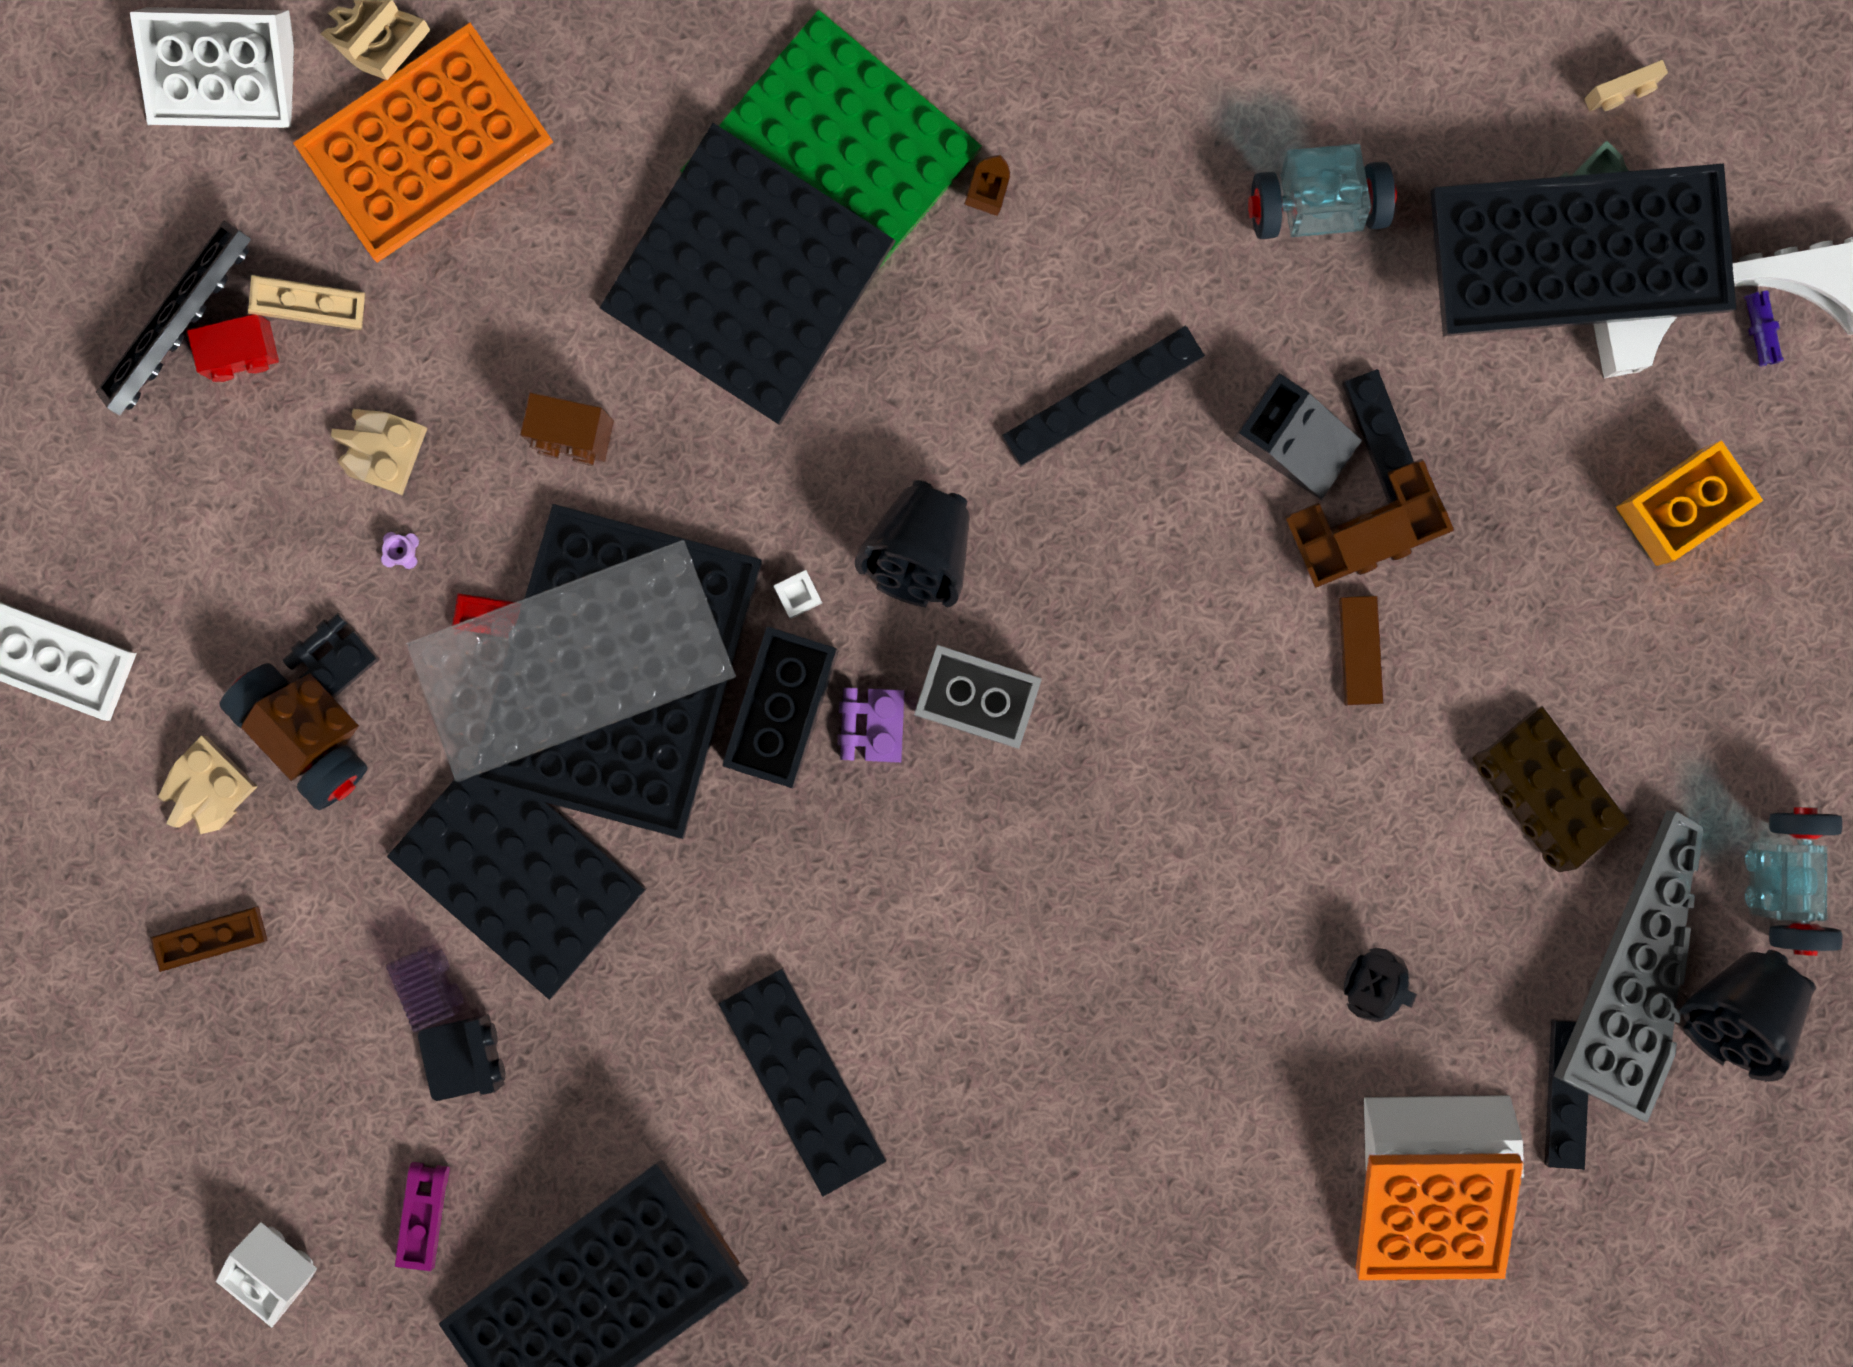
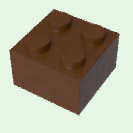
(566, 428)

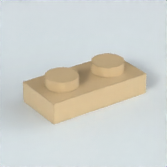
(1639, 82)

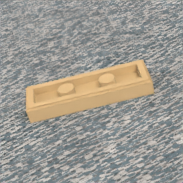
(306, 302)

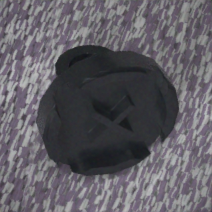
(1378, 985)

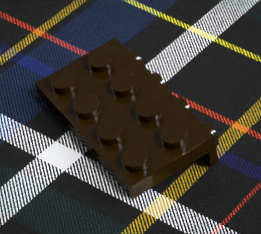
(1550, 791)

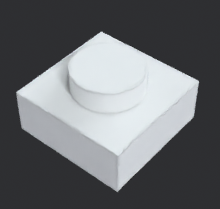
(797, 594)

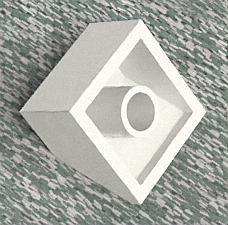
(266, 1273)

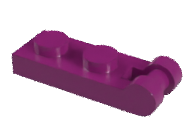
(421, 1217)

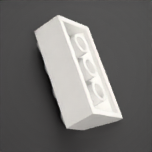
(1441, 1125)

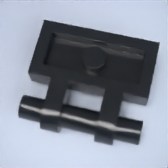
(338, 667)

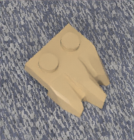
(375, 35)
(380, 449)
(205, 787)

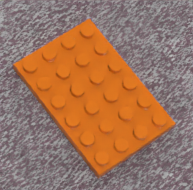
(423, 142)

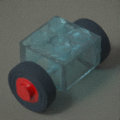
(1323, 193)
(1791, 881)

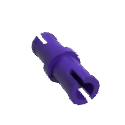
(1763, 328)

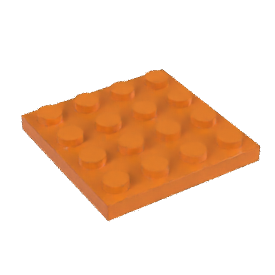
(1438, 1216)

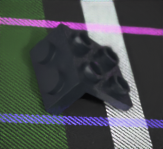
(462, 1058)

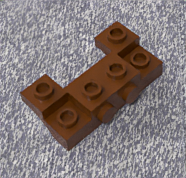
(1373, 536)

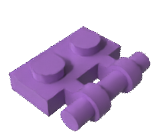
(884, 725)

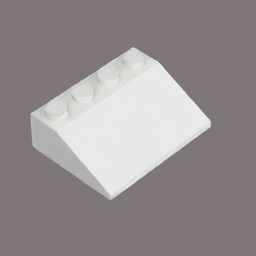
(215, 66)

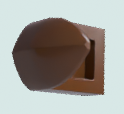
(989, 185)

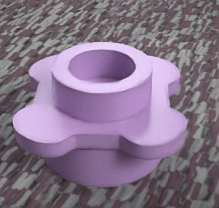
(392, 543)

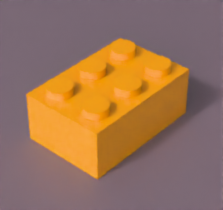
(1689, 503)

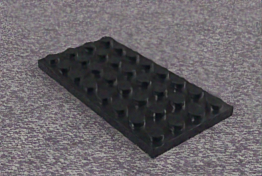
(1583, 249)
(603, 1286)

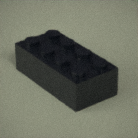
(780, 707)

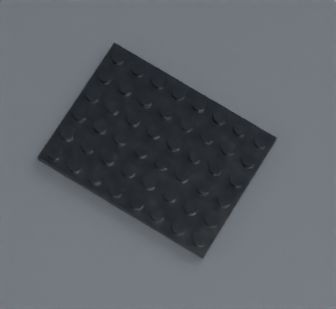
(652, 762)

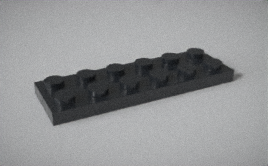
(166, 325)
(802, 1082)

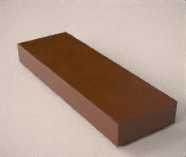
(1361, 650)
(208, 939)

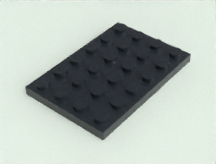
(518, 879)

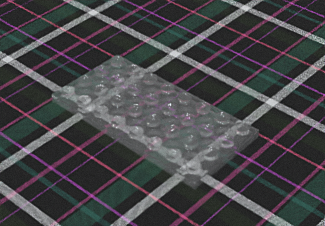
(570, 660)

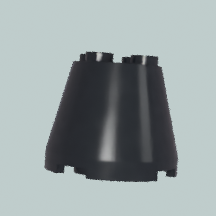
(919, 547)
(1751, 1014)

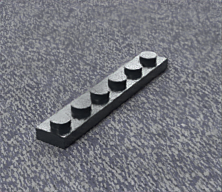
(1103, 396)

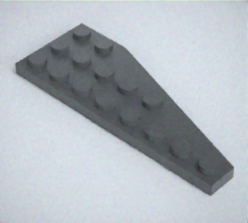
(1628, 1020)

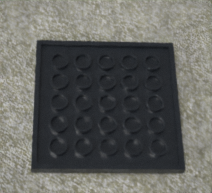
(747, 274)

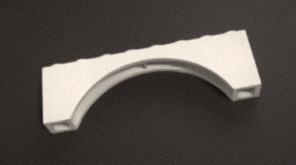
(1816, 274)

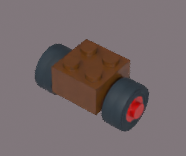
(298, 731)

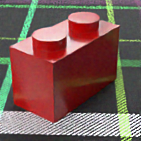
(233, 347)

